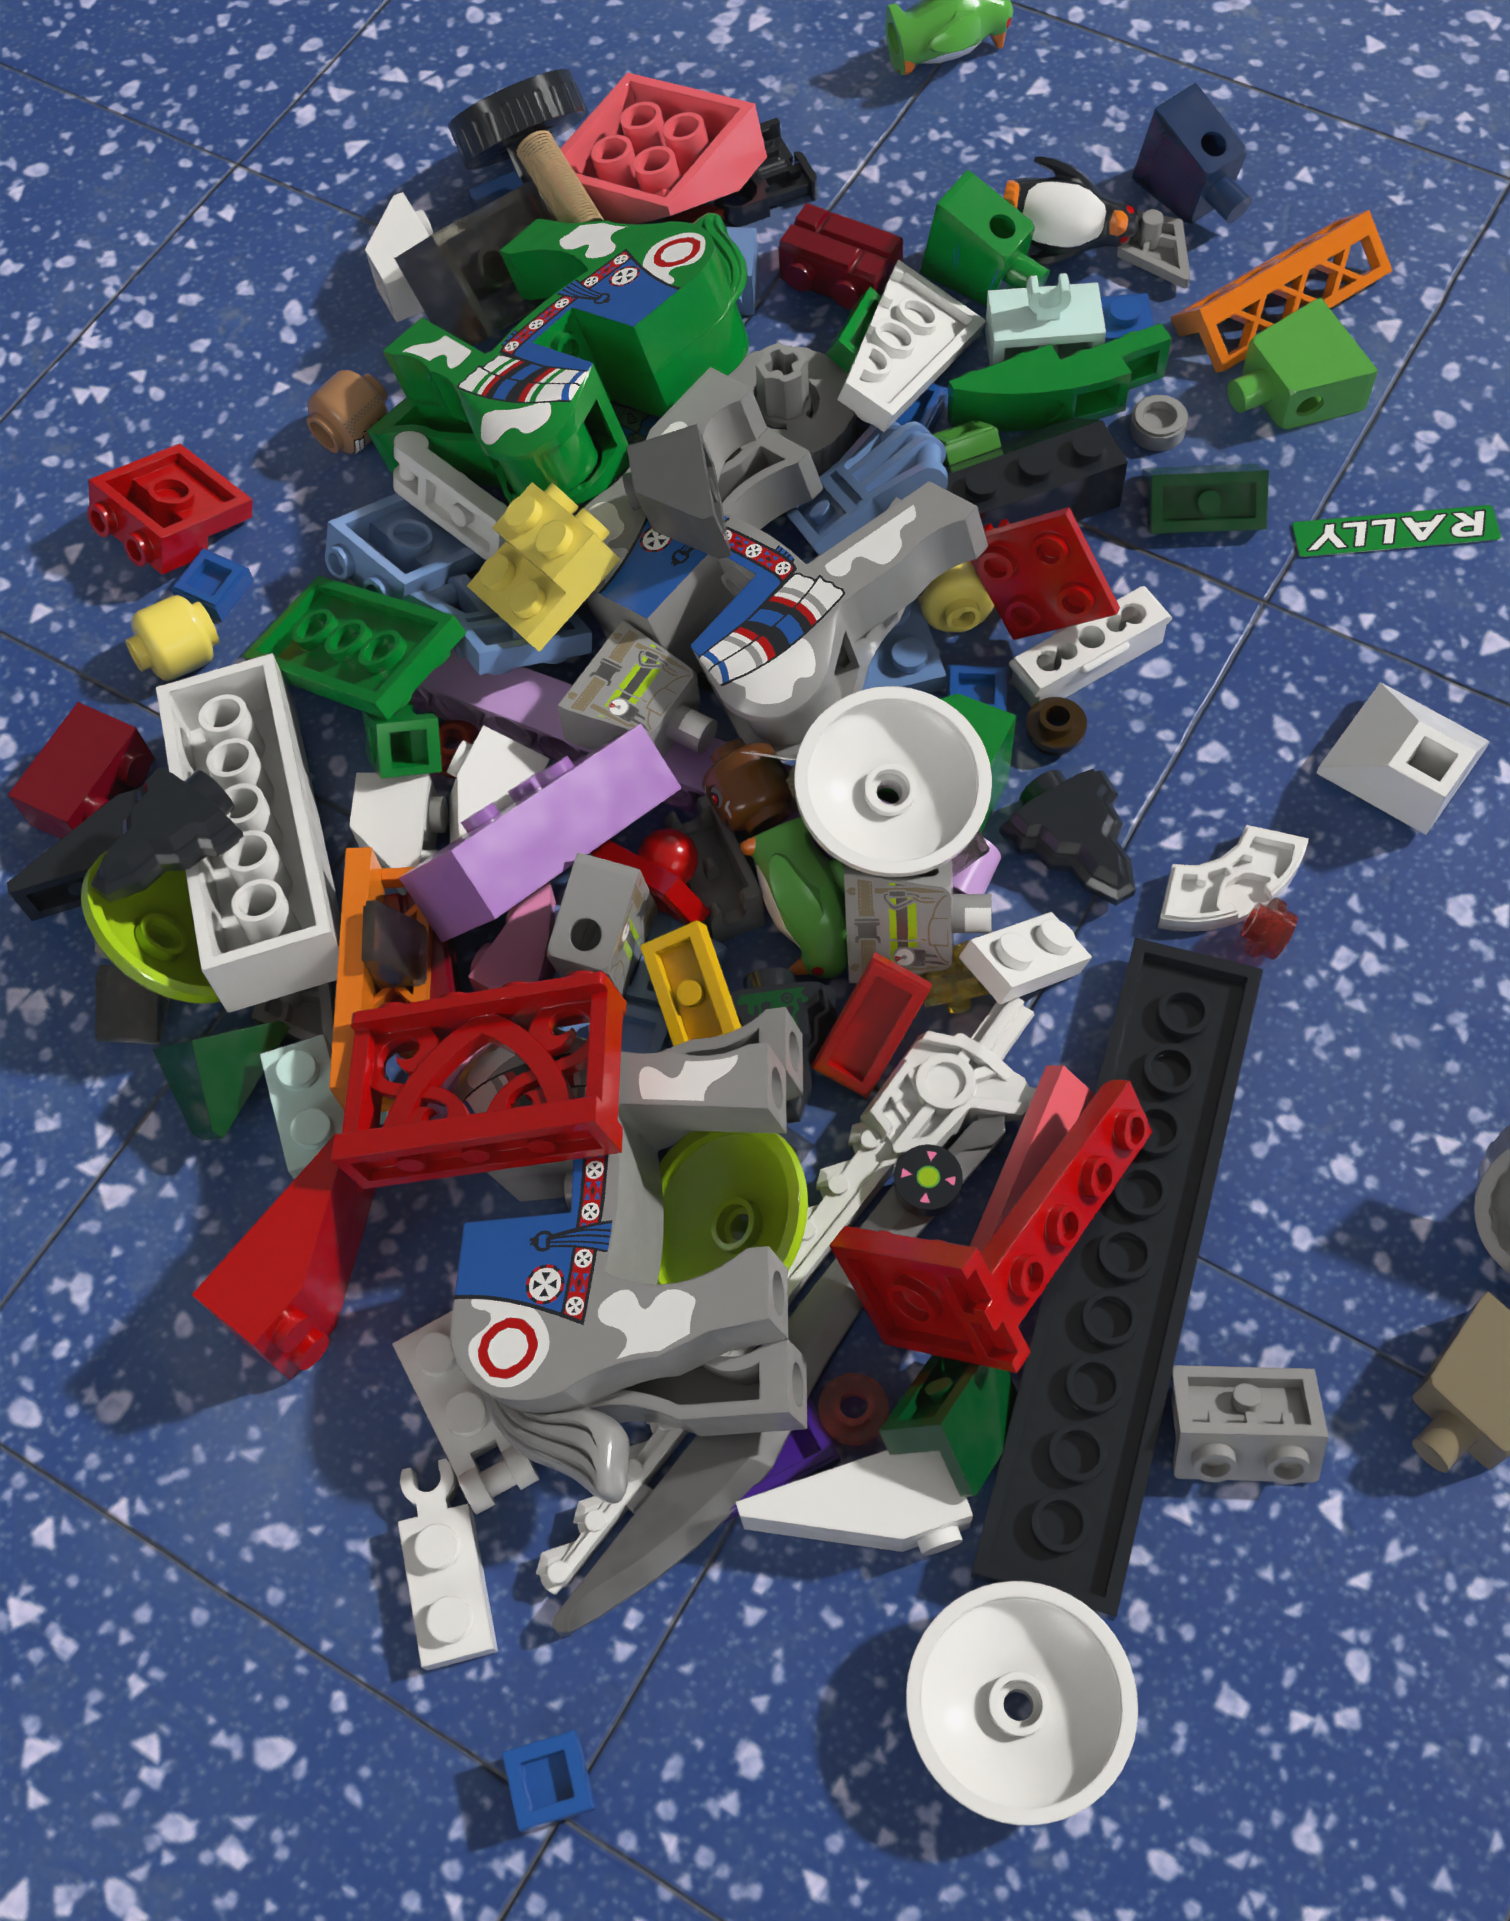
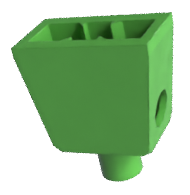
(1304, 370)

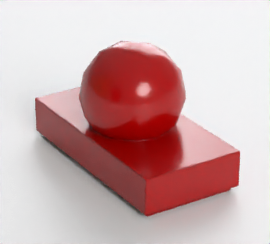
(667, 863)
(871, 1025)

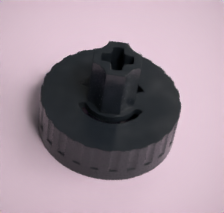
(500, 122)

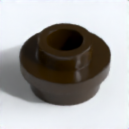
(1056, 739)

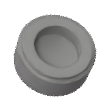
(1158, 422)

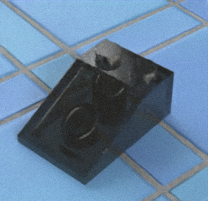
(462, 273)

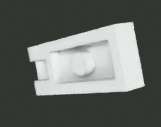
(446, 495)
(460, 1416)

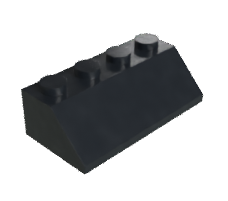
(1044, 472)

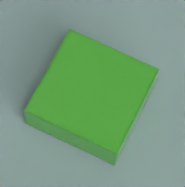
(968, 441)

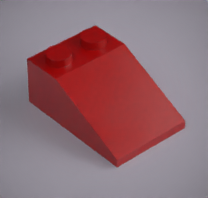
(293, 1268)

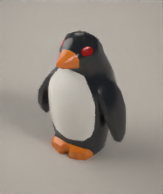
(1070, 213)

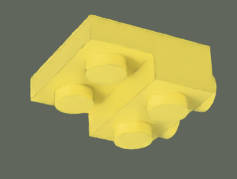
(545, 563)

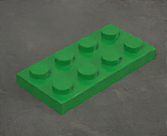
(358, 645)

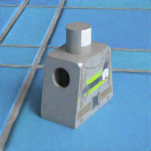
(633, 685)
(909, 919)
(602, 920)

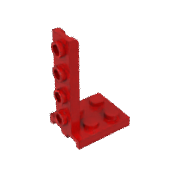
(971, 1302)

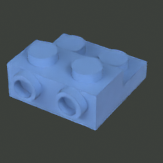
(395, 549)

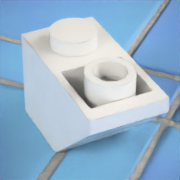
(396, 233)
(398, 818)

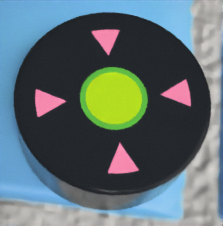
(928, 1180)

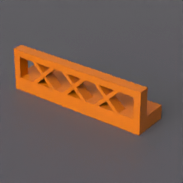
(1272, 276)
(355, 987)

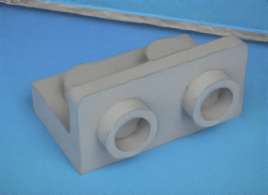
(1247, 1424)

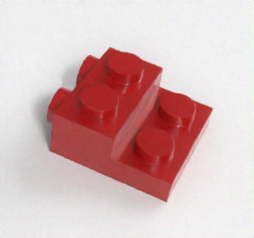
(165, 507)

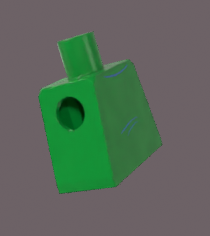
(979, 242)

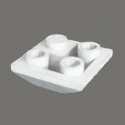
(1403, 758)

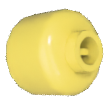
(954, 597)
(172, 638)

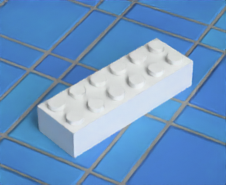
(270, 902)

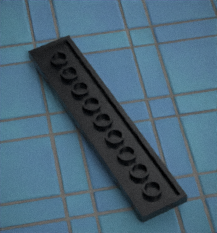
(1119, 1300)

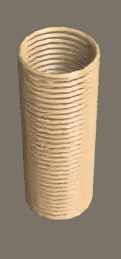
(574, 216)

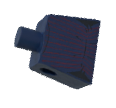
(1192, 159)

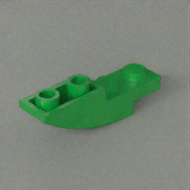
(1043, 389)

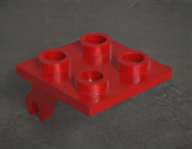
(1043, 575)

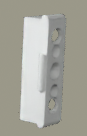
(1090, 649)

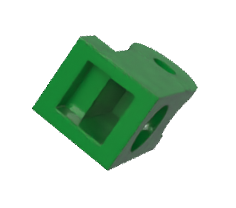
(403, 744)

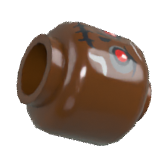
(748, 788)

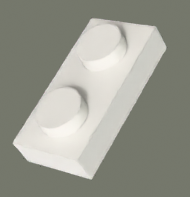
(1025, 957)

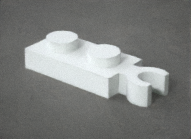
(445, 1574)

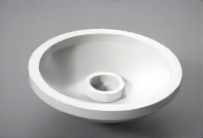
(898, 743)
(1068, 1668)

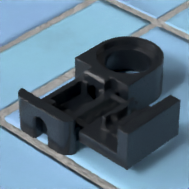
(772, 182)

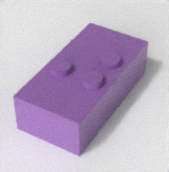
(539, 834)

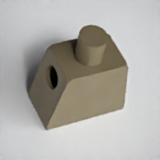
(1469, 1391)

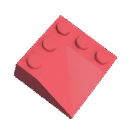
(663, 149)

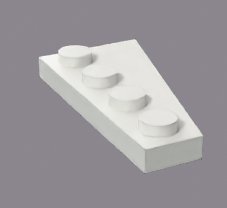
(906, 347)

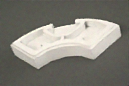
(1229, 887)

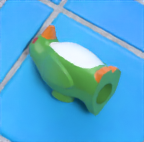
(943, 30)
(803, 896)

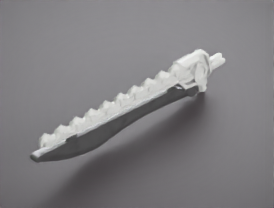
(925, 1100)

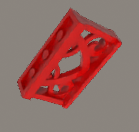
(502, 1137)

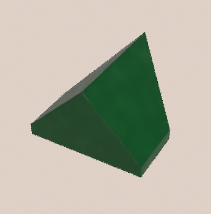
(217, 1074)

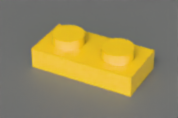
(690, 984)

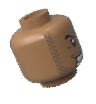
(346, 410)

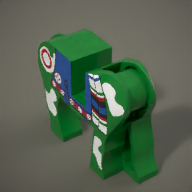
(624, 321)

